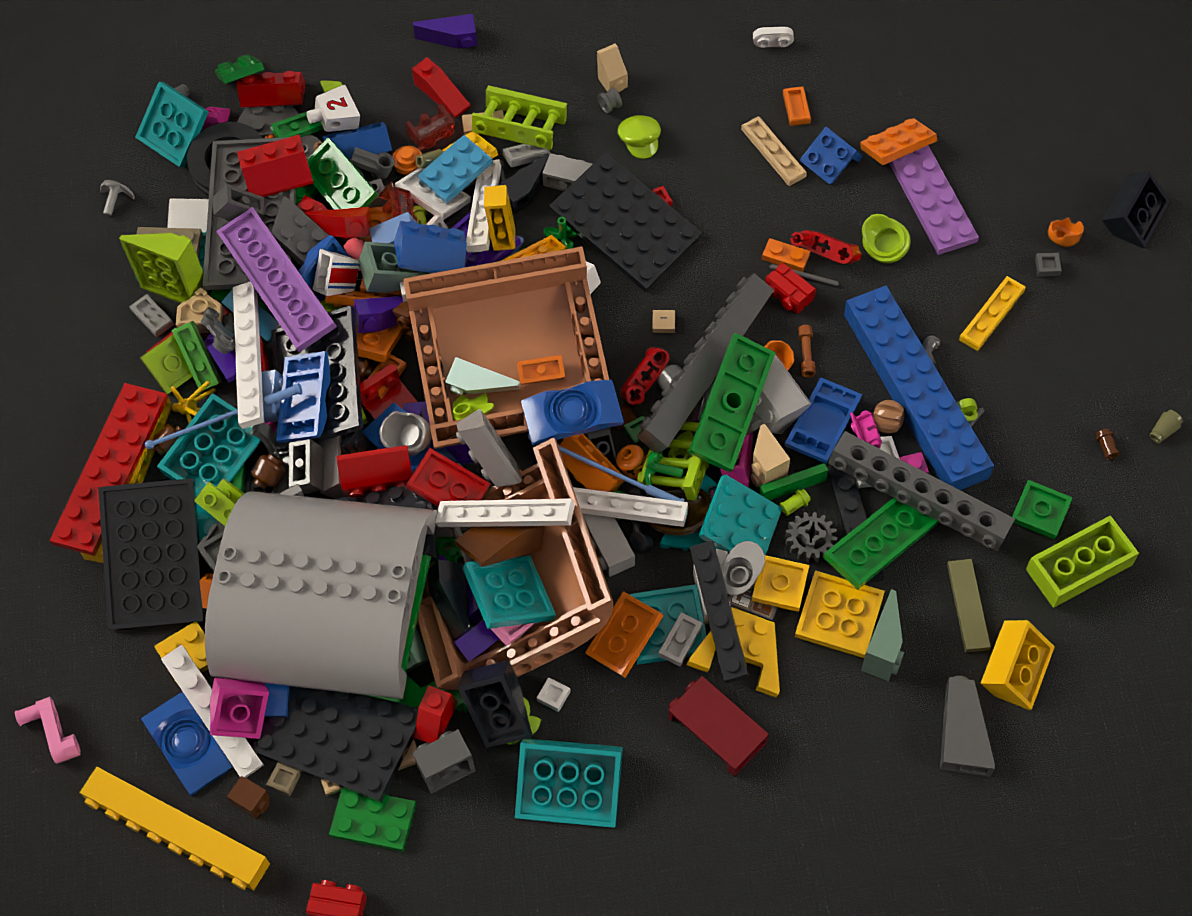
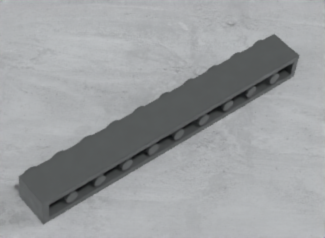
(703, 364)

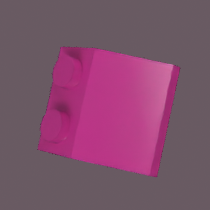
(237, 708)

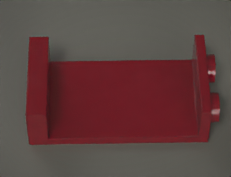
(718, 724)

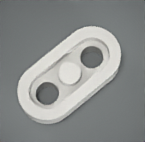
(773, 37)

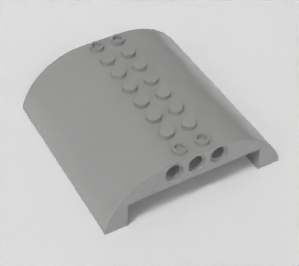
(315, 593)

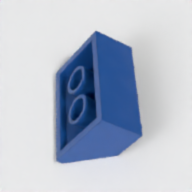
(369, 138)
(429, 247)

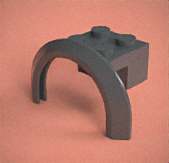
(302, 461)

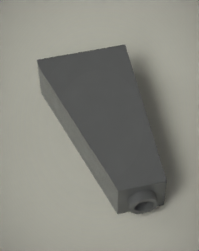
(964, 731)

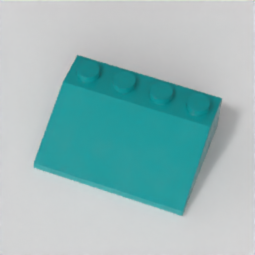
(210, 451)
(568, 782)

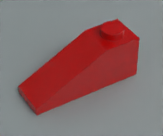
(439, 87)
(343, 222)

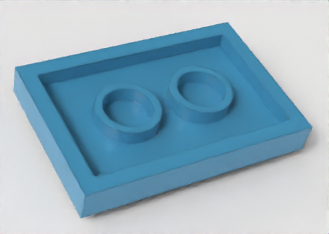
(455, 169)

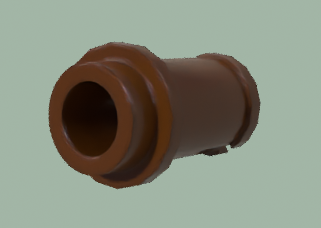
(1107, 443)

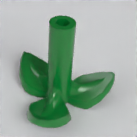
(562, 233)
(653, 466)

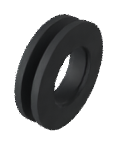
(201, 148)

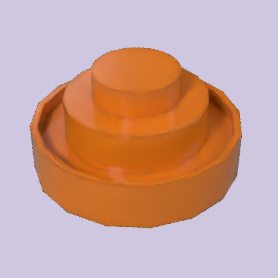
(406, 159)

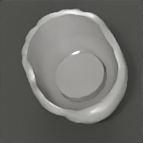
(405, 429)

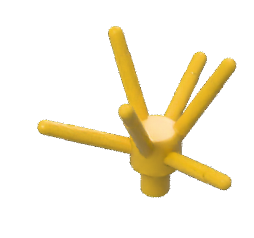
(189, 406)

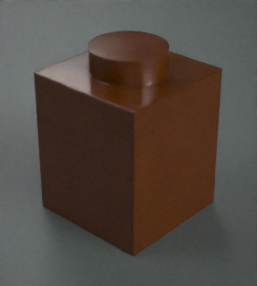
(249, 797)

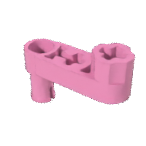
(61, 747)

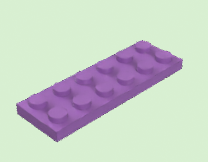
(934, 201)

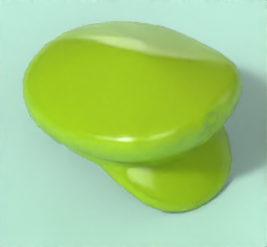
(640, 135)
(885, 238)

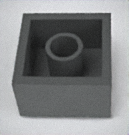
(444, 760)

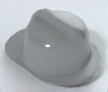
(742, 567)

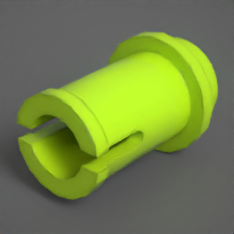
(420, 213)
(796, 501)

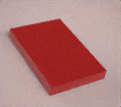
(445, 480)

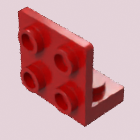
(397, 393)

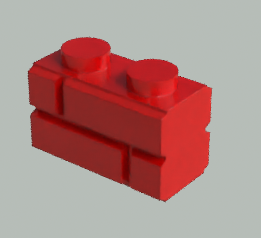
(790, 288)
(335, 901)

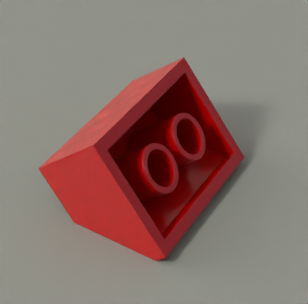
(271, 89)
(275, 167)
(374, 470)

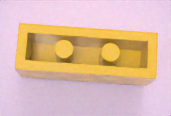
(499, 217)

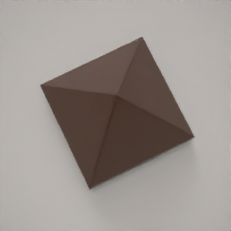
(627, 415)

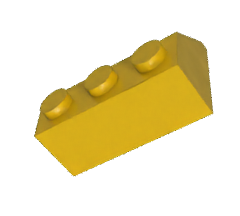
(1018, 663)

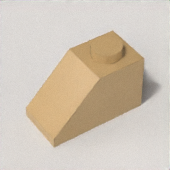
(611, 68)

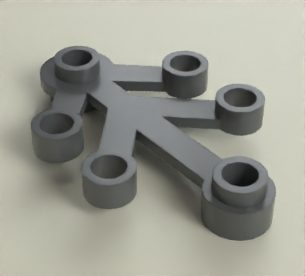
(223, 333)

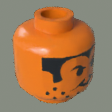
(631, 460)

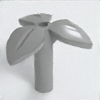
(113, 188)

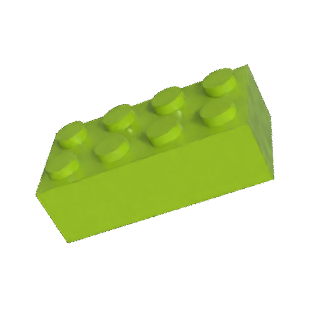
(1082, 561)

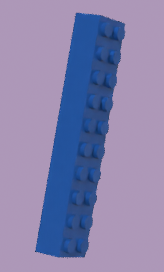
(918, 388)

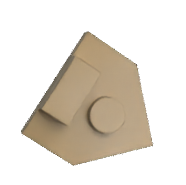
(194, 310)

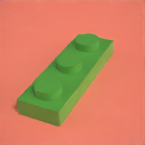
(196, 355)

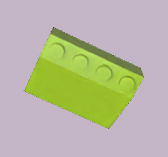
(164, 264)

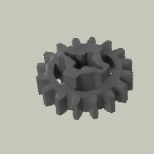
(799, 534)

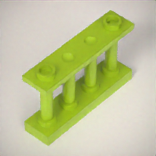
(520, 104)
(696, 467)
(219, 500)

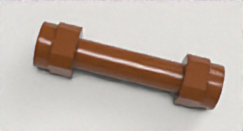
(807, 366)

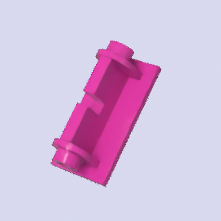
(862, 425)

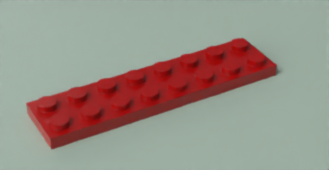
(109, 464)

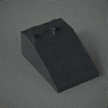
(495, 703)

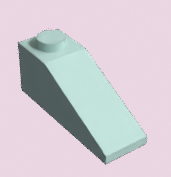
(473, 379)

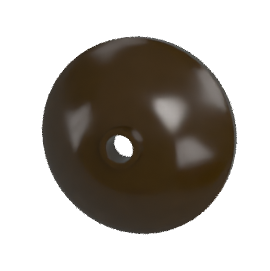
(695, 515)

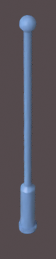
(270, 399)
(651, 490)

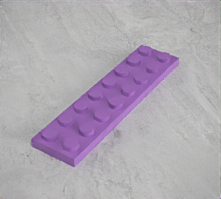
(276, 279)

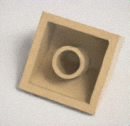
(769, 459)

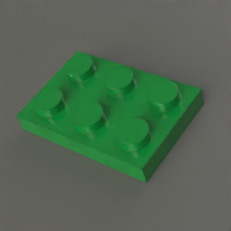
(372, 822)

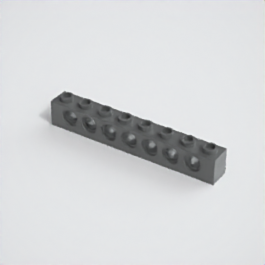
(921, 491)

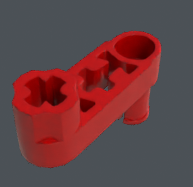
(837, 252)
(641, 386)

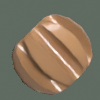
(888, 416)

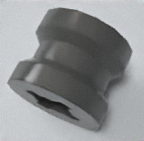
(610, 100)

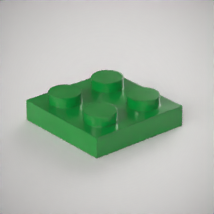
(1041, 509)

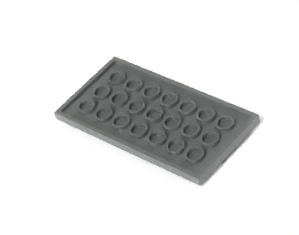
(220, 266)

